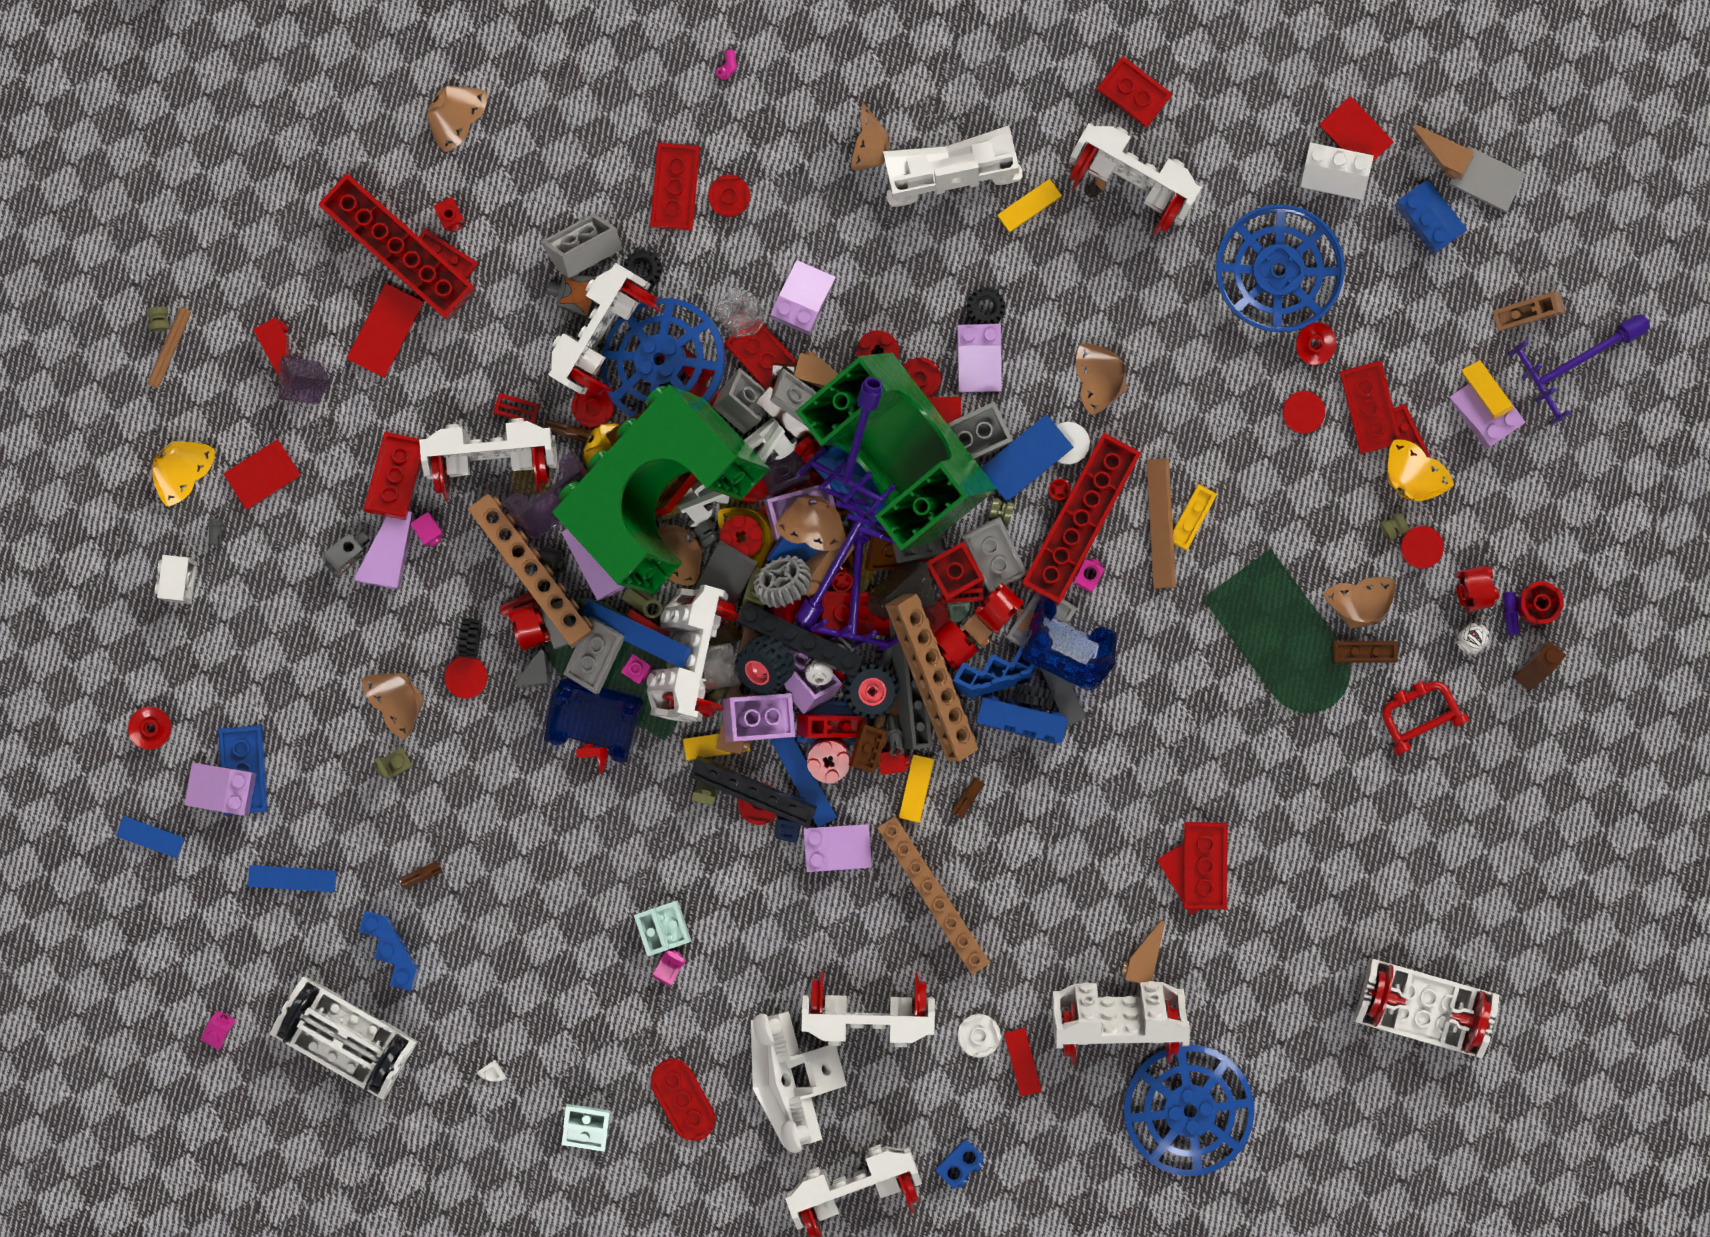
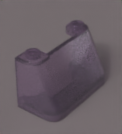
(537, 516)

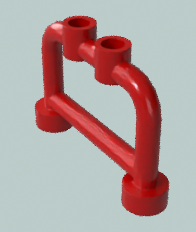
(1402, 698)

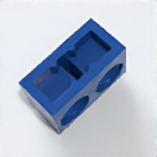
(955, 1159)

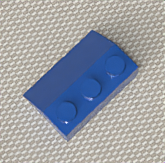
(1430, 217)

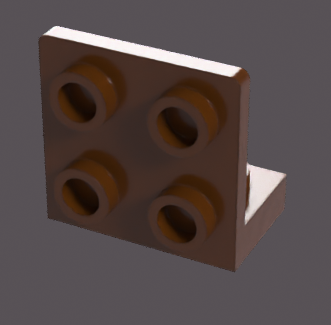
(868, 748)

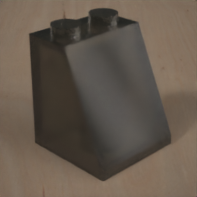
(907, 578)

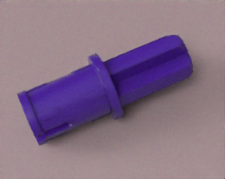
(1511, 613)

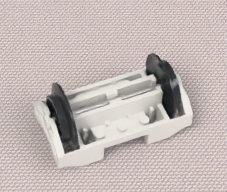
(323, 1029)

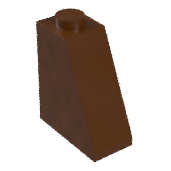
(1539, 665)

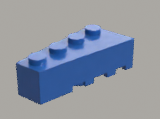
(1021, 720)

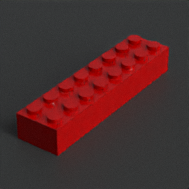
(397, 247)
(1081, 519)

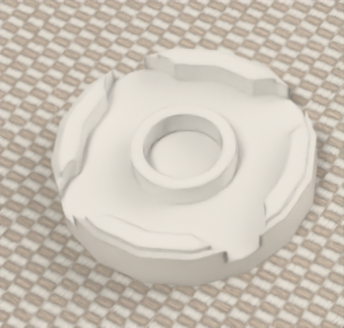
(1078, 438)
(979, 1035)

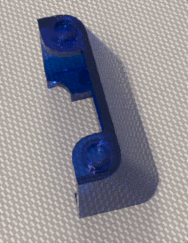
(1067, 650)
(592, 718)

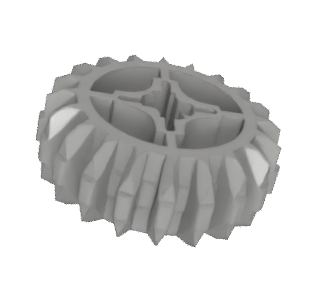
(782, 581)

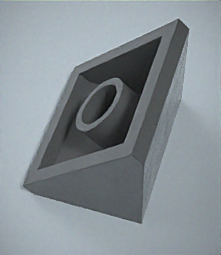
(536, 673)

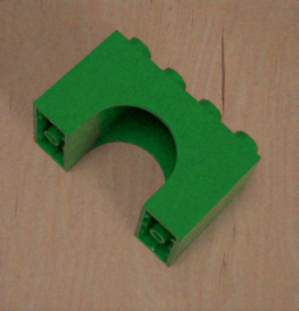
(902, 447)
(617, 498)

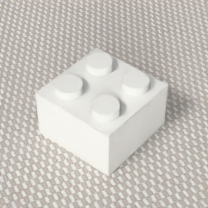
(176, 579)

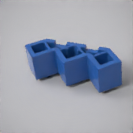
(995, 676)
(391, 949)

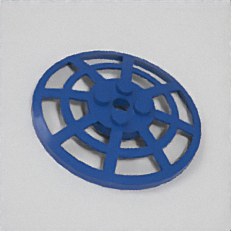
(1280, 255)
(671, 348)
(1174, 1110)

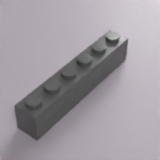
(912, 712)

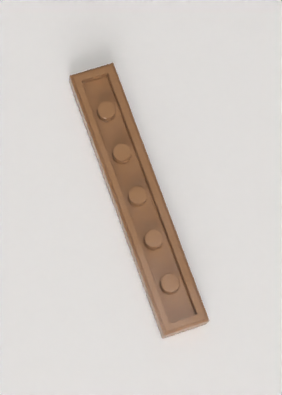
(1161, 523)

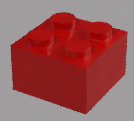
(955, 571)

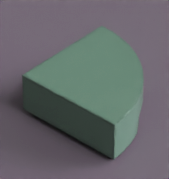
(958, 611)

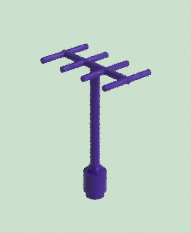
(1626, 332)
(867, 400)
(811, 608)
(849, 631)

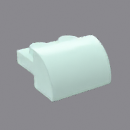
(662, 928)
(586, 1127)

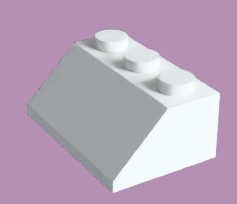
(1336, 171)

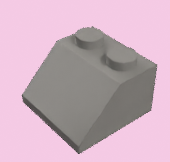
(738, 401)

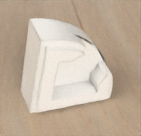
(492, 1072)

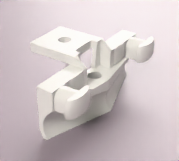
(951, 166)
(762, 442)
(789, 1106)

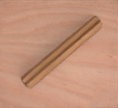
(169, 347)

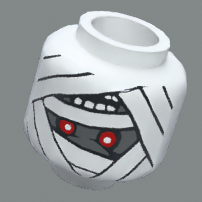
(1473, 638)
(817, 673)

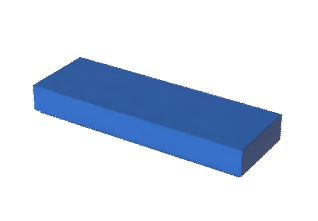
(150, 837)

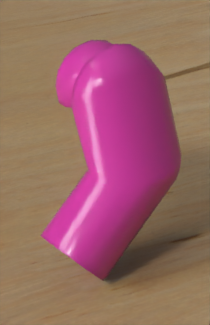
(729, 67)

